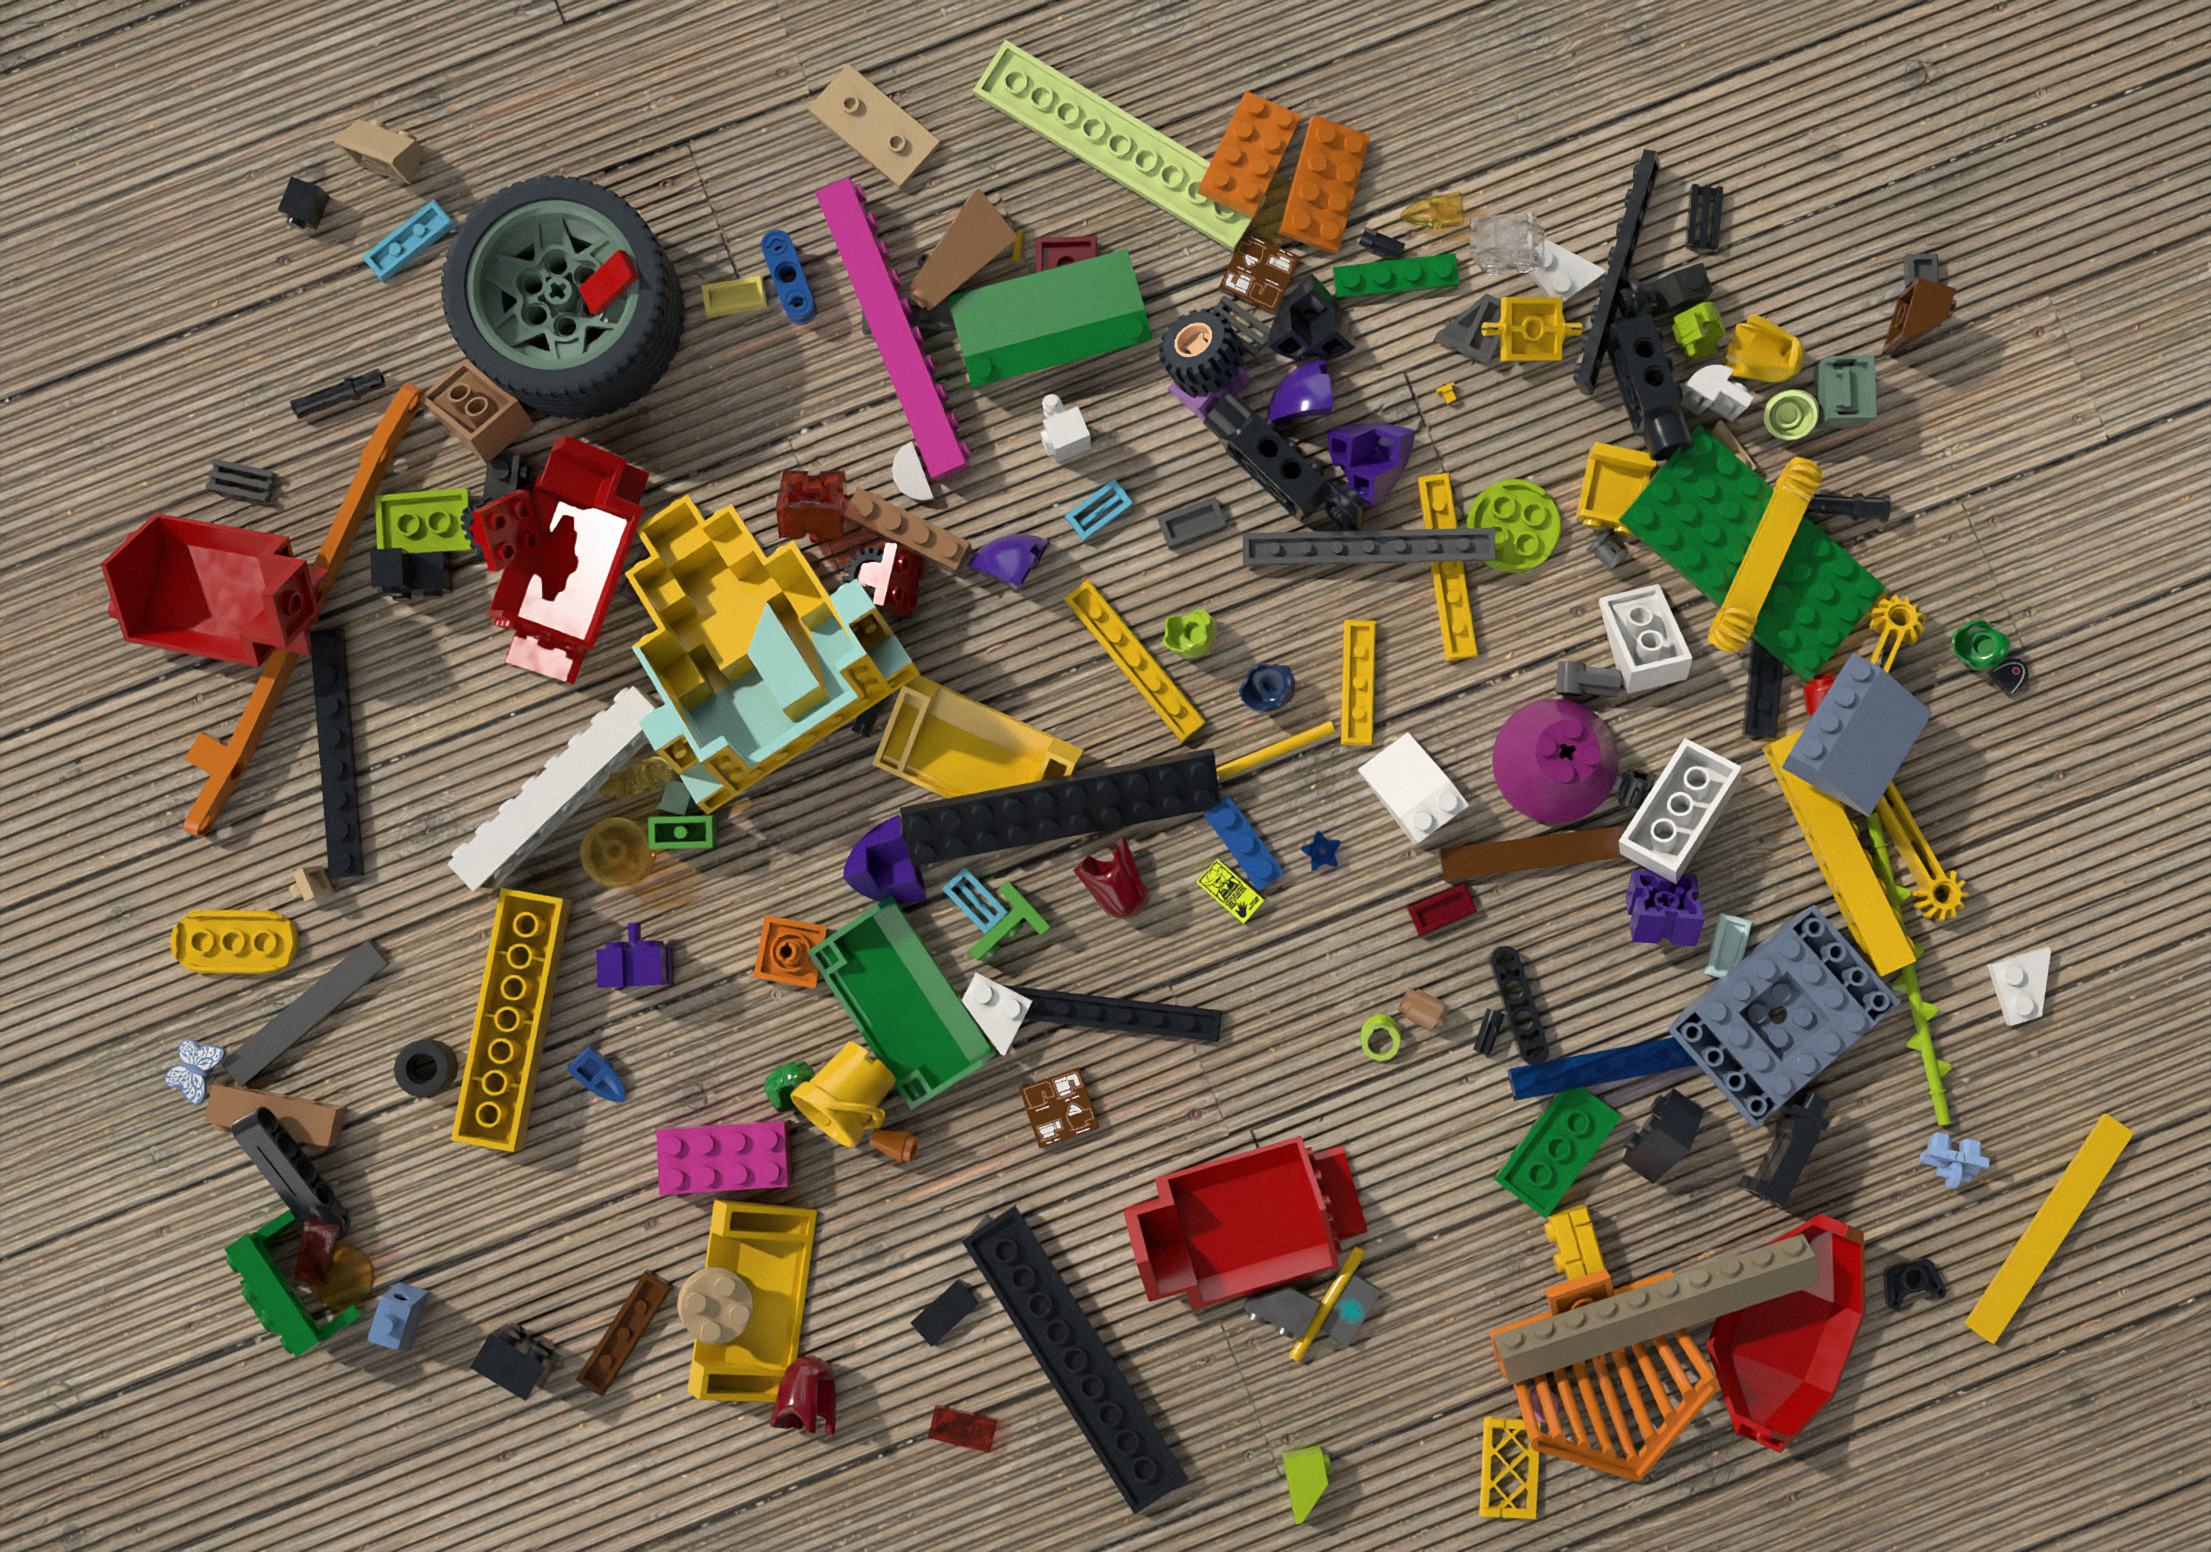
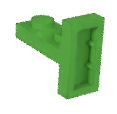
(1010, 924)

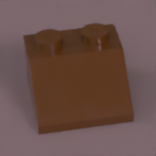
(1918, 312)

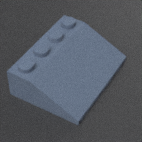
(1858, 735)

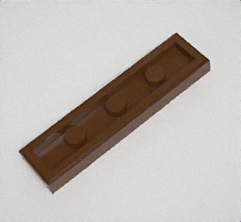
(624, 1333)

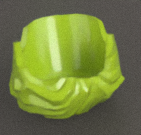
(1190, 634)

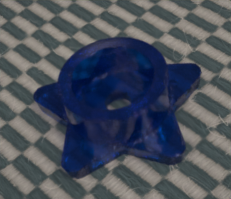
(1318, 859)

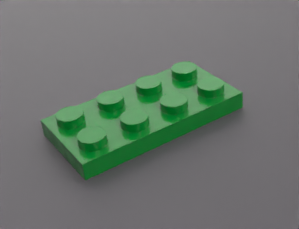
(1556, 1149)

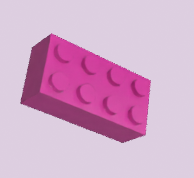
(724, 1157)

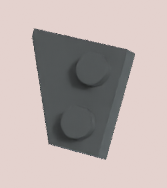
(1466, 330)

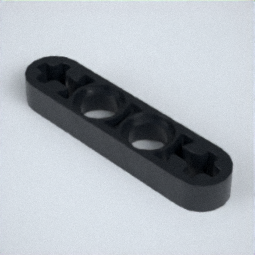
(1515, 1006)

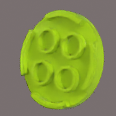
(1523, 521)

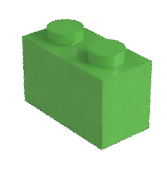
(683, 831)

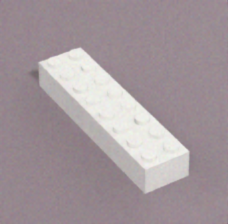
(554, 794)

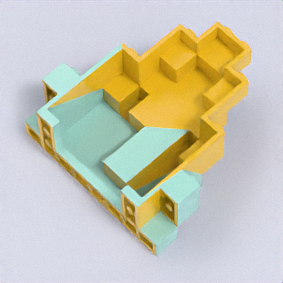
(750, 651)

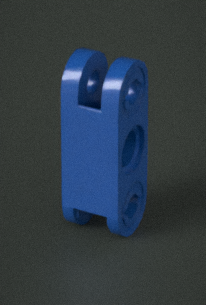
(783, 262)

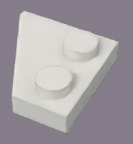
(1564, 272)

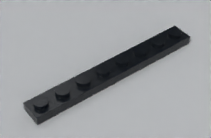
(1620, 260)
(336, 753)

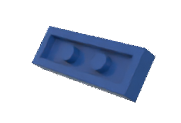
(1244, 843)

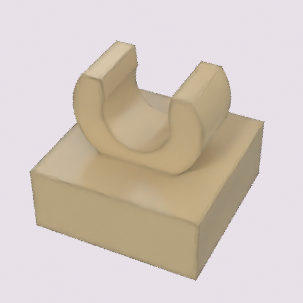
(311, 884)

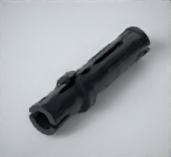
(330, 396)

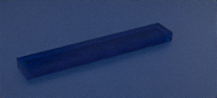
(1598, 1068)

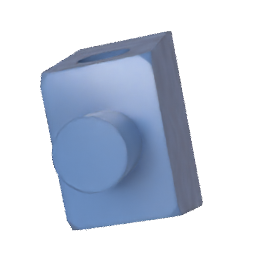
(397, 1319)

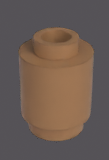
(1423, 1009)

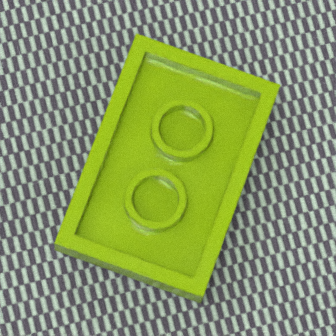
(423, 521)

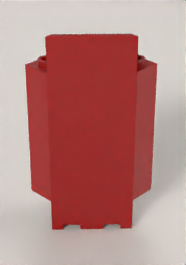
(212, 590)
(561, 594)
(1245, 1223)

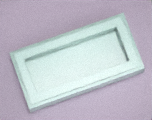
(1727, 944)

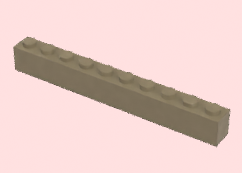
(1657, 1308)

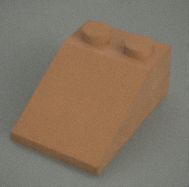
(476, 410)

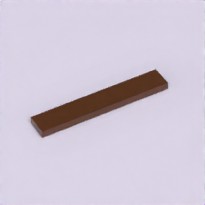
(1531, 853)

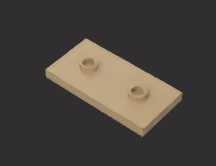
(874, 126)

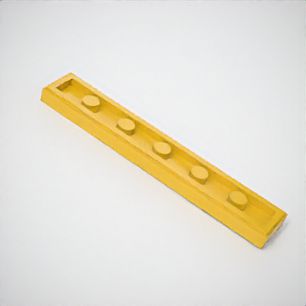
(1448, 577)
(1135, 661)

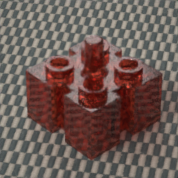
(812, 505)

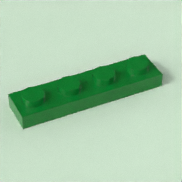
(1395, 276)

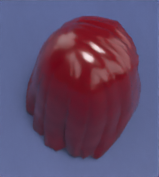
(1115, 883)
(804, 1394)

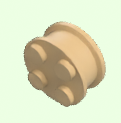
(715, 1305)

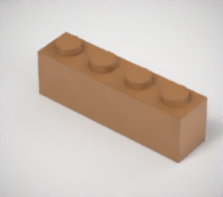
(908, 531)
(303, 1118)

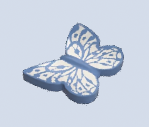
(193, 1070)

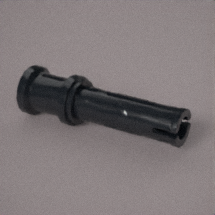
(1855, 506)

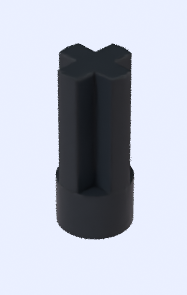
(1381, 243)
(1488, 1032)

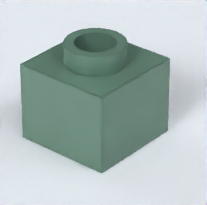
(675, 798)

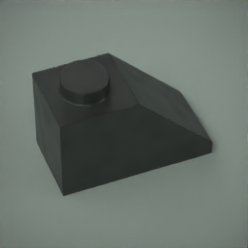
(1681, 289)

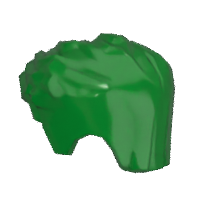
(1980, 645)
(784, 1081)

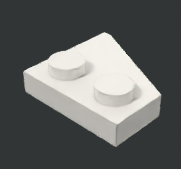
(2021, 984)
(996, 1010)

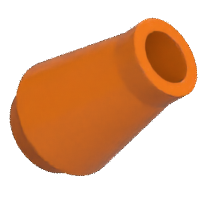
(896, 1144)

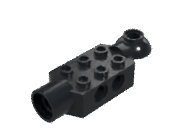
(1645, 373)
(1248, 435)

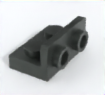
(506, 475)

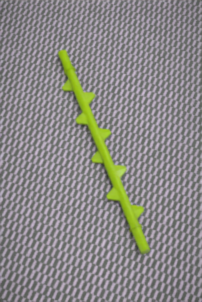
(1908, 981)

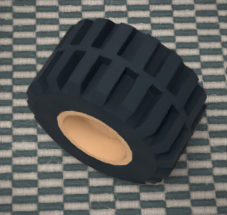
(1201, 352)

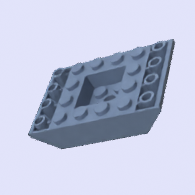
(1827, 1006)

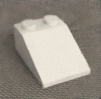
(1645, 639)
(1413, 788)

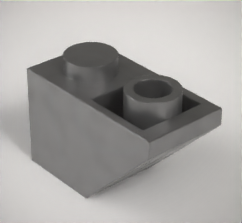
(1285, 1307)

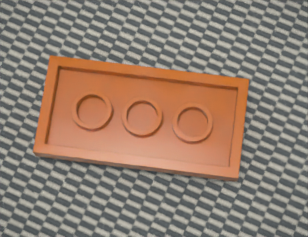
(1249, 154)
(1324, 184)

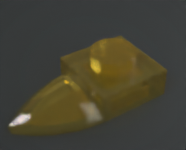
(1436, 211)

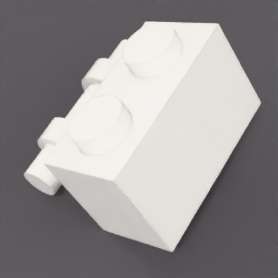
(1064, 431)

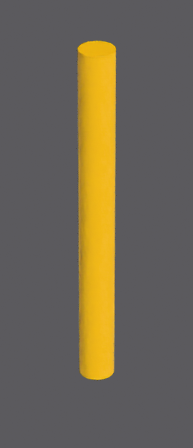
(1275, 750)
(1328, 1303)

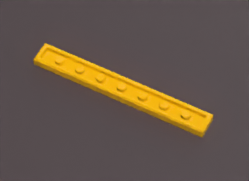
(2048, 1228)

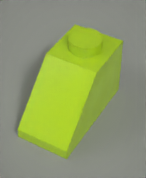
(1306, 1478)

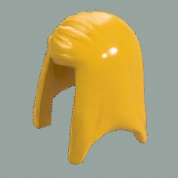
(1763, 351)

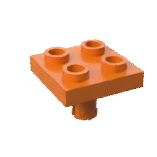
(784, 950)

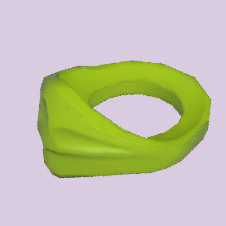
(1380, 1021)

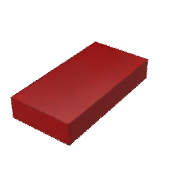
(609, 282)

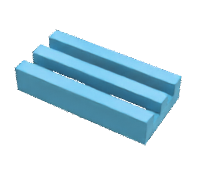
(1077, 526)
(994, 920)

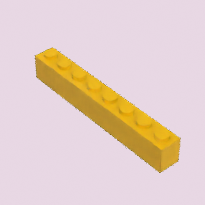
(1844, 866)

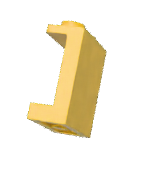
(1611, 484)

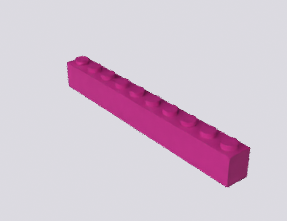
(893, 329)

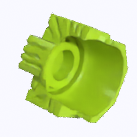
(1698, 331)

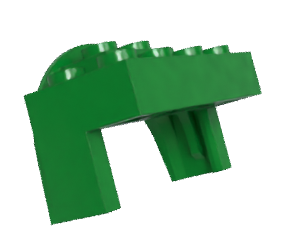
(273, 1296)

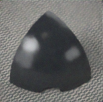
(1310, 324)

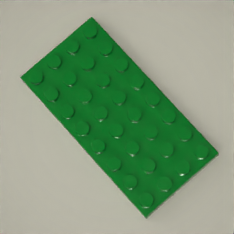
(1701, 521)

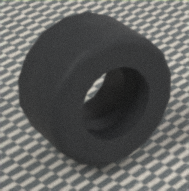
(405, 1068)

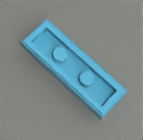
(408, 241)

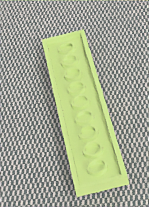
(1108, 140)

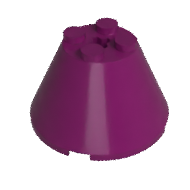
(1535, 776)

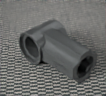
(1578, 679)

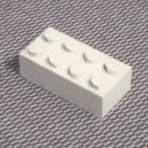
(1680, 810)

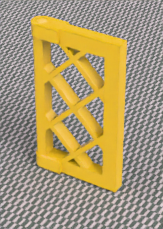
(1487, 1483)

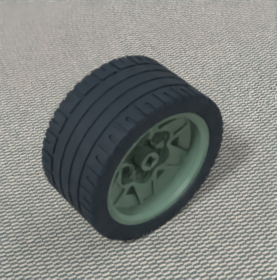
(493, 262)

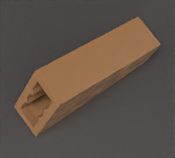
(965, 248)

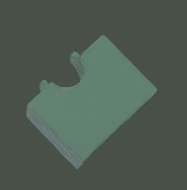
(1844, 387)

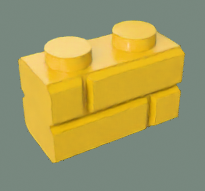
(1574, 1242)

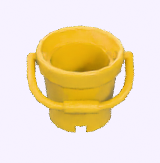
(846, 1095)

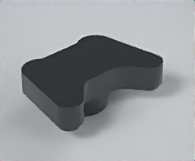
(1910, 1278)

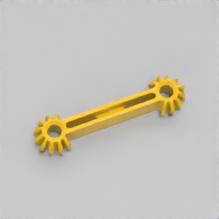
(1765, 554)
(1894, 633)
(1920, 859)

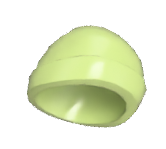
(1791, 414)

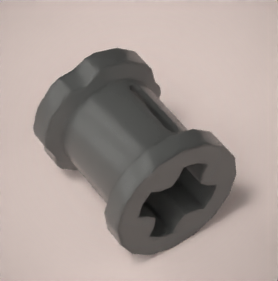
(1607, 551)

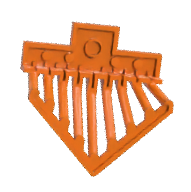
(1634, 1466)

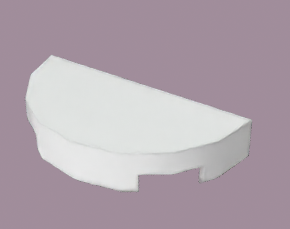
(909, 475)

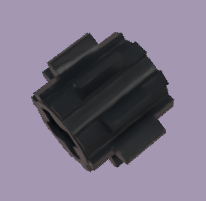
(1633, 788)

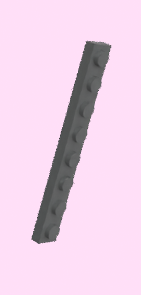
(1369, 547)

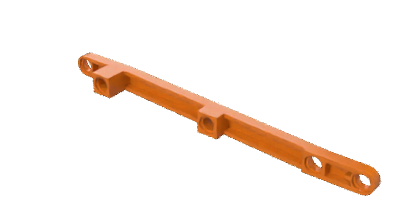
(229, 761)

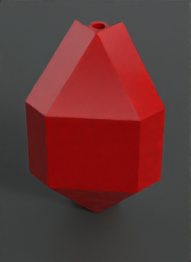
(1789, 1353)

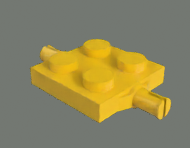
(1532, 328)

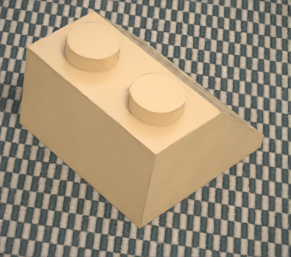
(381, 150)

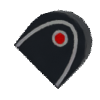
(2010, 675)

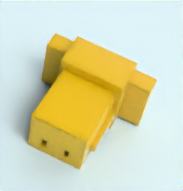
(1447, 392)

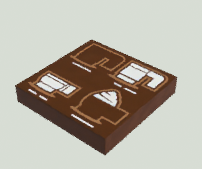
(1259, 273)
(1059, 1107)

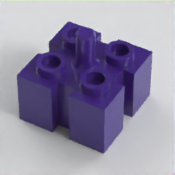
(1664, 909)
(634, 962)

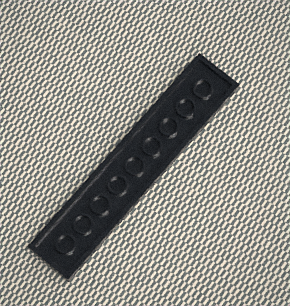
(1061, 807)
(1075, 1359)

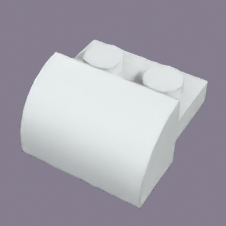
(1712, 390)

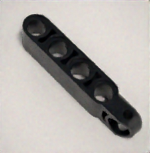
(288, 1169)

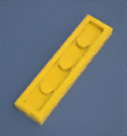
(1358, 682)

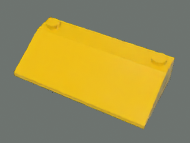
(964, 745)
(772, 1255)

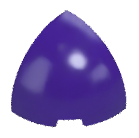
(1302, 394)
(1371, 456)
(1009, 558)
(883, 867)

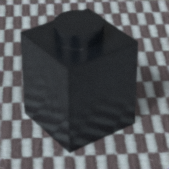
(303, 204)

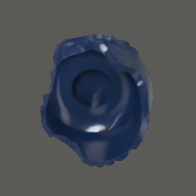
(1267, 687)

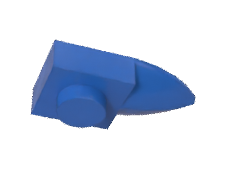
(597, 1075)

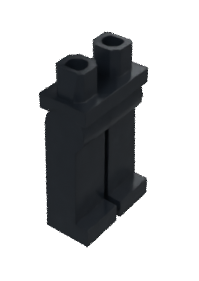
(1790, 1149)

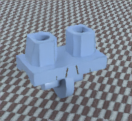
(1953, 1164)

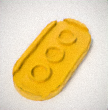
(234, 941)

